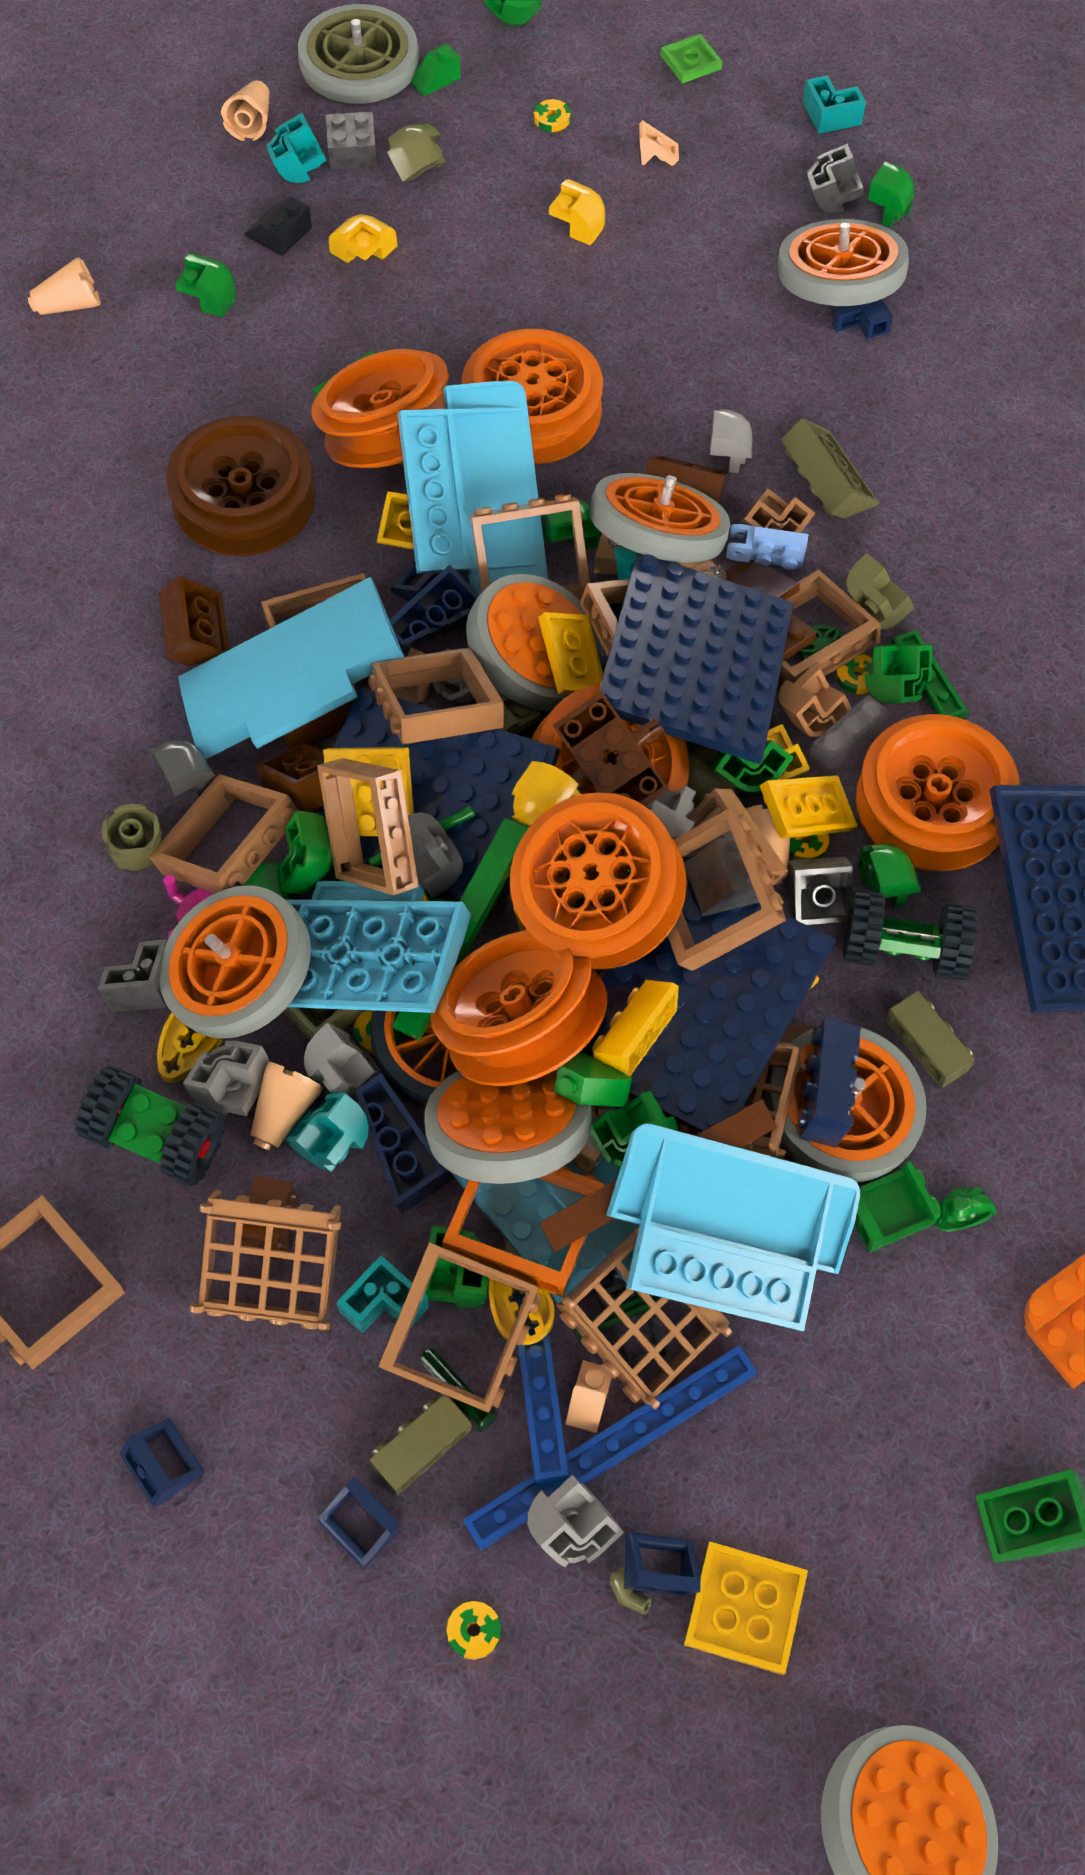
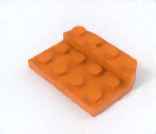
(1057, 1321)

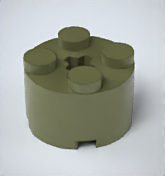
(132, 836)

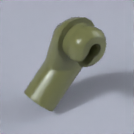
(628, 1597)

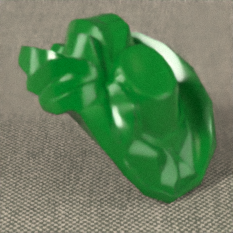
(964, 1209)

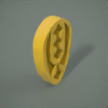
(171, 1049)
(505, 1312)

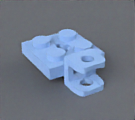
(767, 546)

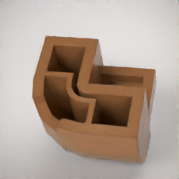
(776, 514)
(813, 703)

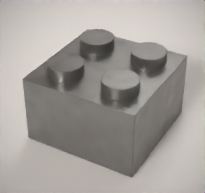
(351, 140)

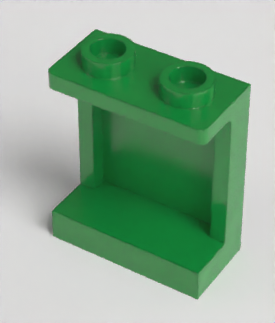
(895, 1208)

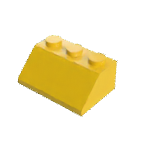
(395, 522)
(637, 1026)

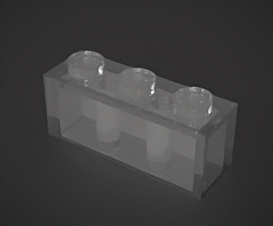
(848, 735)

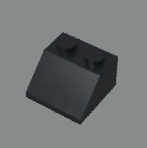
(281, 226)

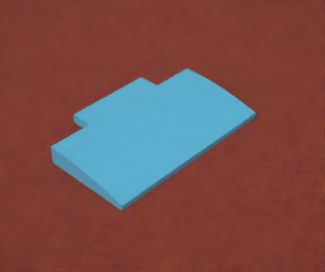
(289, 672)
(378, 948)

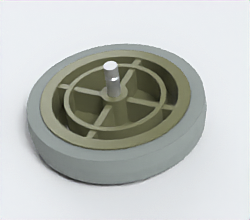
(358, 53)

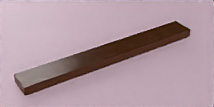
(591, 1210)

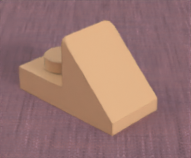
(656, 143)
(588, 1397)

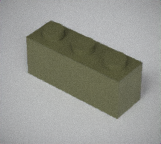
(930, 1039)
(420, 1443)

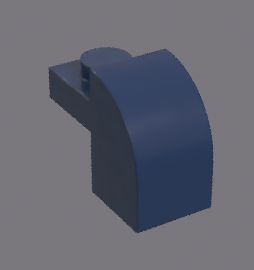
(872, 318)

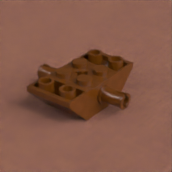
(598, 729)

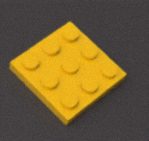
(387, 757)
(746, 1608)

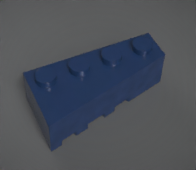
(434, 610)
(830, 1083)
(400, 1145)

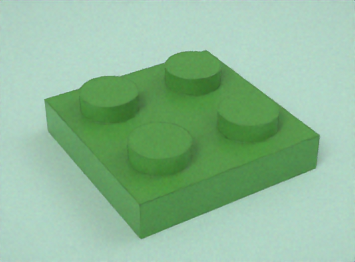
(691, 58)

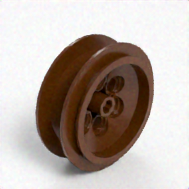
(241, 485)

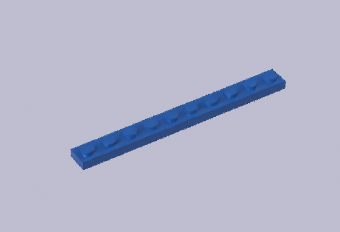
(616, 1443)

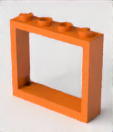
(523, 1269)

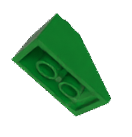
(1034, 1517)

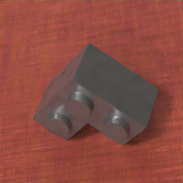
(135, 984)

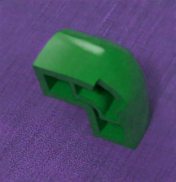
(514, 11)
(893, 190)
(209, 282)
(559, 527)
(900, 672)
(749, 775)
(308, 853)
(888, 872)
(615, 1127)
(455, 1283)

